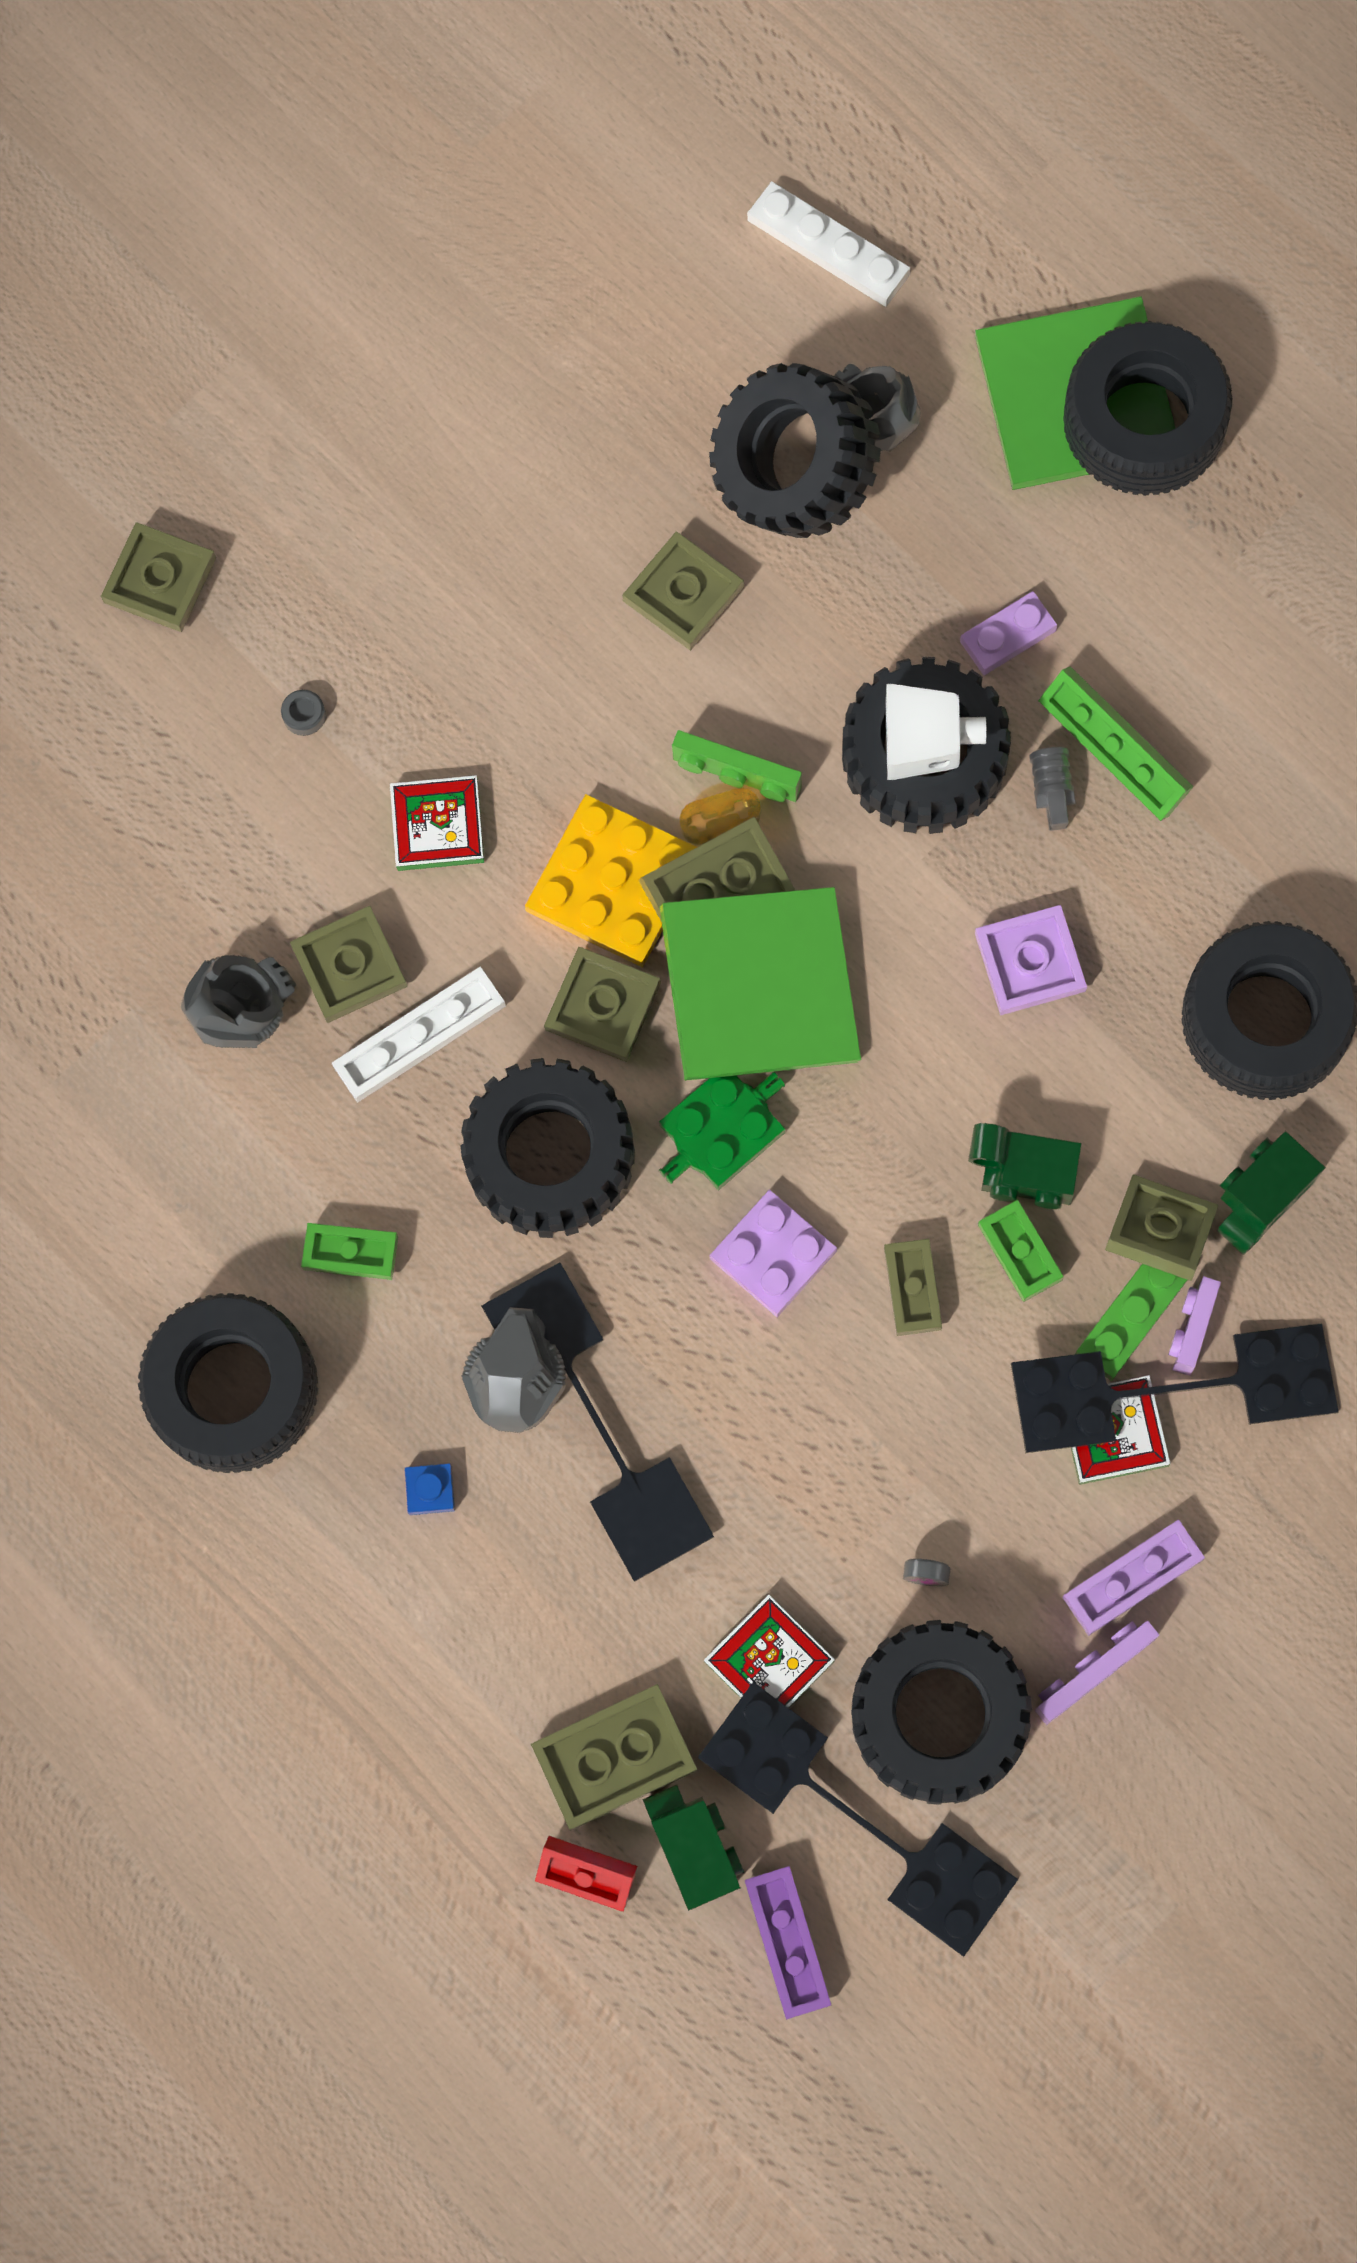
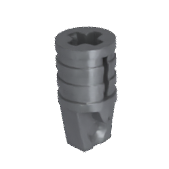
(1053, 784)

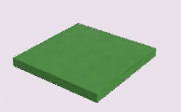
(1028, 380)
(759, 983)

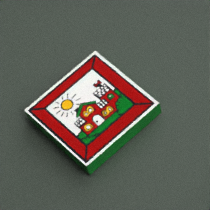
(437, 823)
(1138, 1442)
(771, 1653)

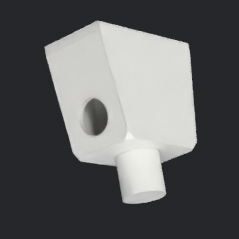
(926, 731)

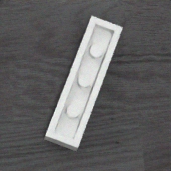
(828, 244)
(418, 1034)

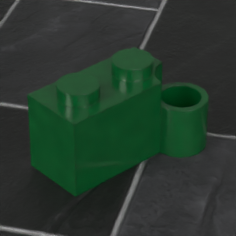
(1025, 1165)
(1266, 1189)
(693, 1846)

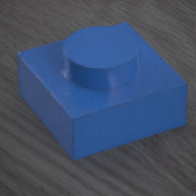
(429, 1489)

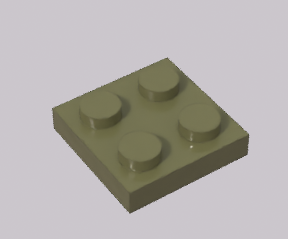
(158, 577)
(683, 590)
(348, 964)
(602, 1004)
(1162, 1227)

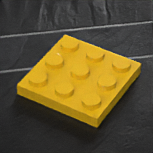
(595, 877)

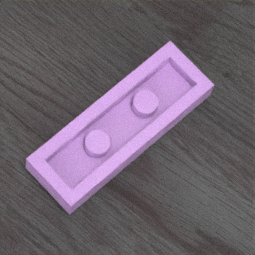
(1133, 1577)
(1094, 1670)

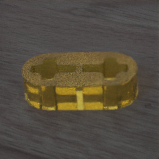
(717, 806)

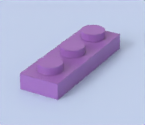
(787, 1942)

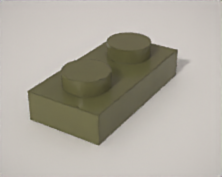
(912, 1287)

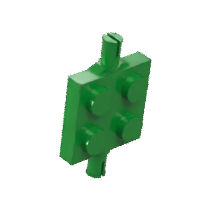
(721, 1128)

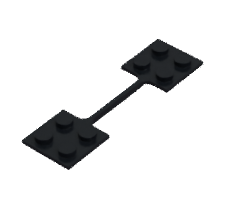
(1070, 1404)
(649, 1511)
(946, 1885)

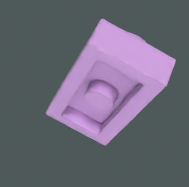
(1008, 633)
(1199, 1307)

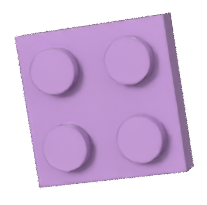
(1030, 960)
(773, 1253)

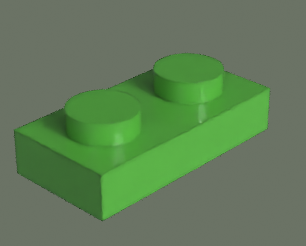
(349, 1251)
(1020, 1251)

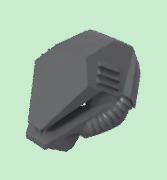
(893, 407)
(237, 1000)
(514, 1374)

